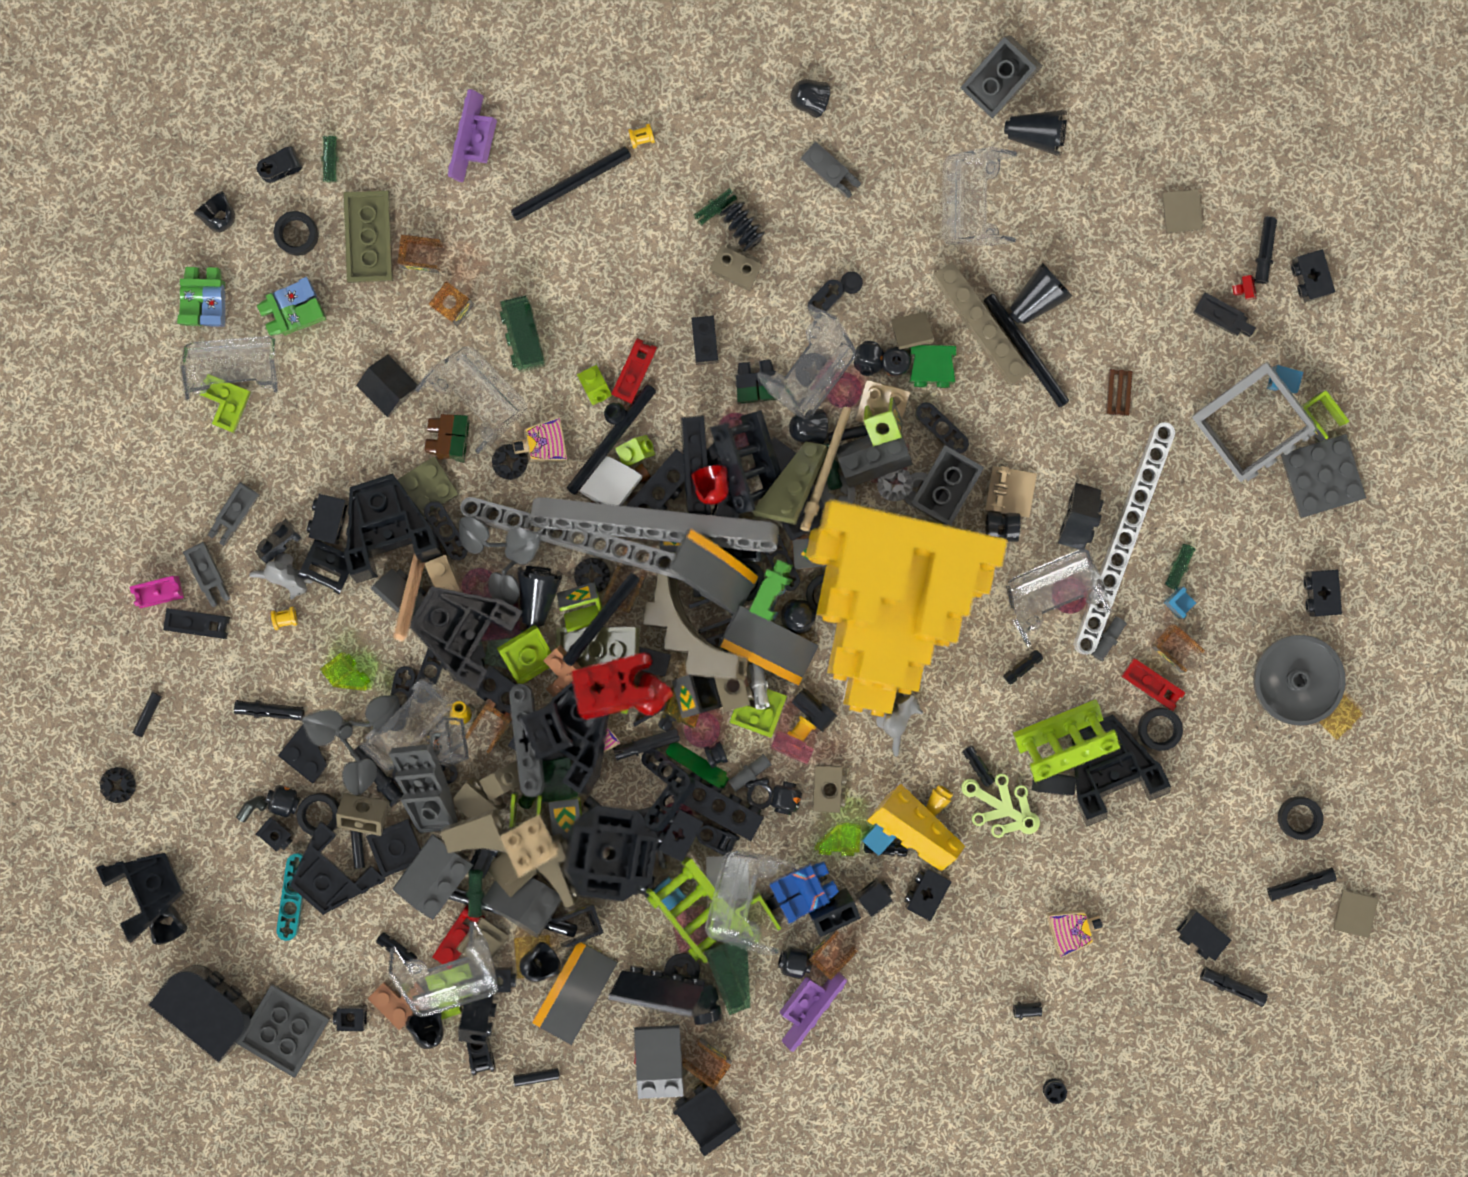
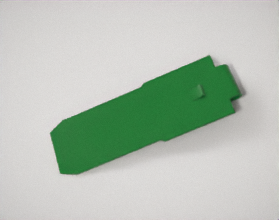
(697, 764)

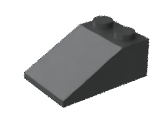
(1001, 76)
(528, 908)
(658, 1061)

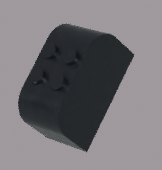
(204, 1009)

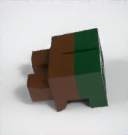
(452, 437)

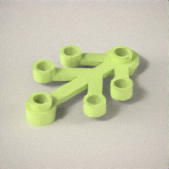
(1003, 807)

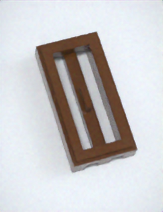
(1117, 411)

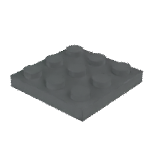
(1323, 476)
(284, 1030)

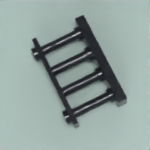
(763, 454)

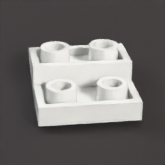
(611, 483)

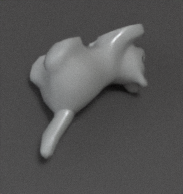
(282, 573)
(896, 723)

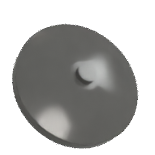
(1299, 680)

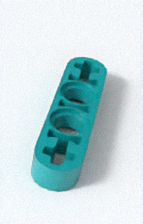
(289, 896)

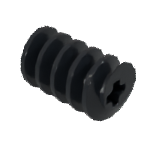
(742, 225)

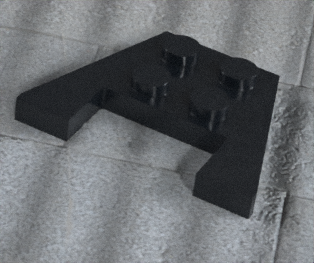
(322, 881)
(152, 884)

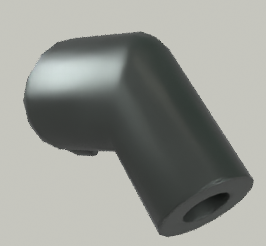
(249, 806)

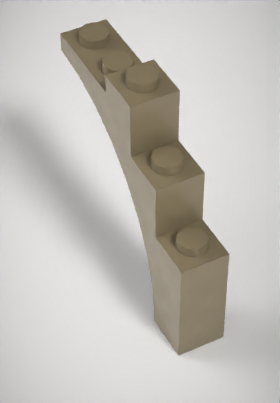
(681, 636)
(485, 832)

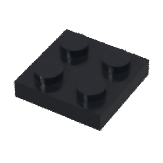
(394, 848)

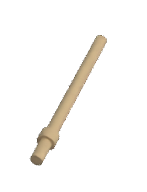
(812, 507)

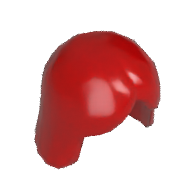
(711, 484)
(663, 690)

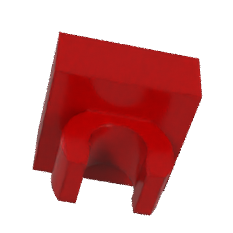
(1247, 288)

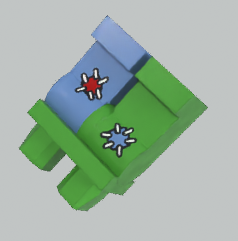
(202, 299)
(292, 308)
(771, 590)

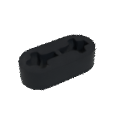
(824, 290)

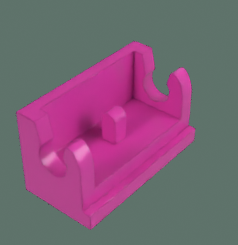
(157, 592)

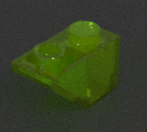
(343, 673)
(840, 838)

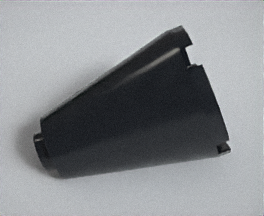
(1039, 130)
(1039, 296)
(537, 593)

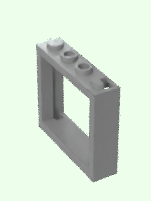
(1270, 457)

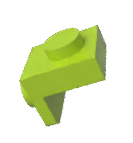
(594, 385)
(635, 450)

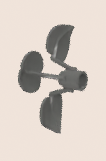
(520, 548)
(326, 724)

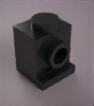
(272, 825)
(508, 977)
(343, 1024)

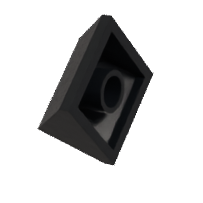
(386, 385)

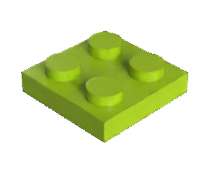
(525, 655)

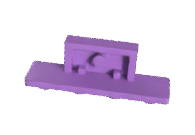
(473, 137)
(807, 1006)

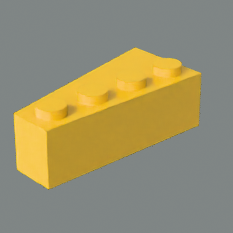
(916, 828)

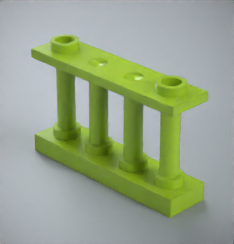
(1062, 725)
(703, 888)

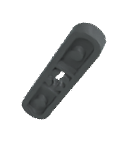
(529, 769)

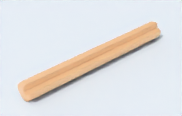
(409, 599)

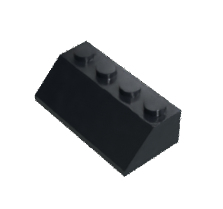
(662, 991)

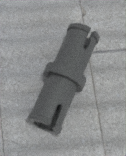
(1109, 638)
(749, 772)

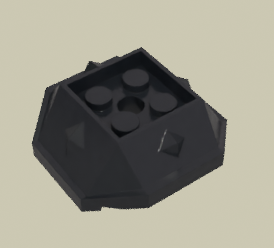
(630, 856)

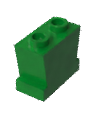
(932, 365)

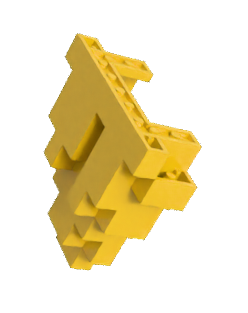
(894, 596)

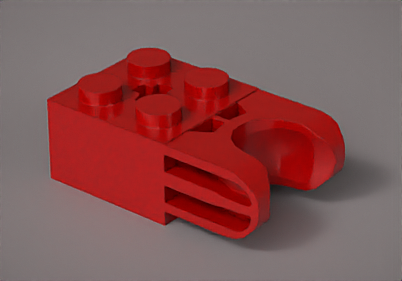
(618, 684)

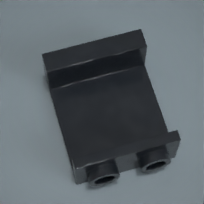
(707, 1118)

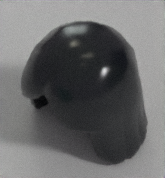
(810, 96)
(210, 208)
(810, 430)
(798, 616)
(166, 933)
(547, 957)
(426, 1037)

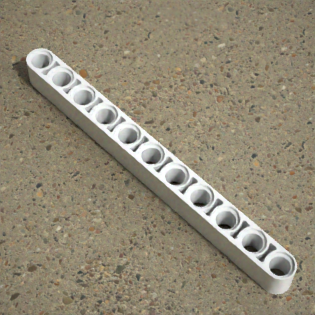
(1131, 530)

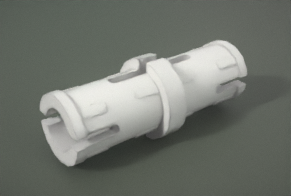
(759, 686)

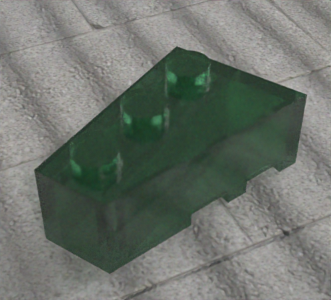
(522, 334)
(731, 975)

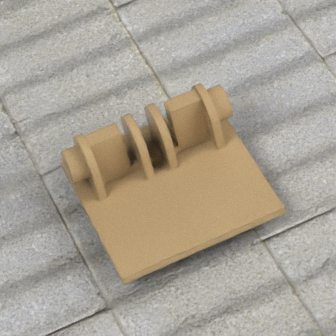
(878, 397)
(1010, 491)
(529, 845)

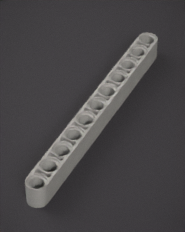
(652, 524)
(566, 540)

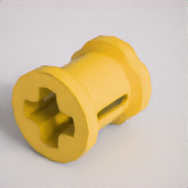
(641, 135)
(284, 618)
(802, 729)

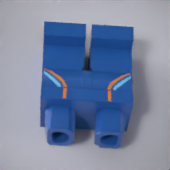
(811, 891)

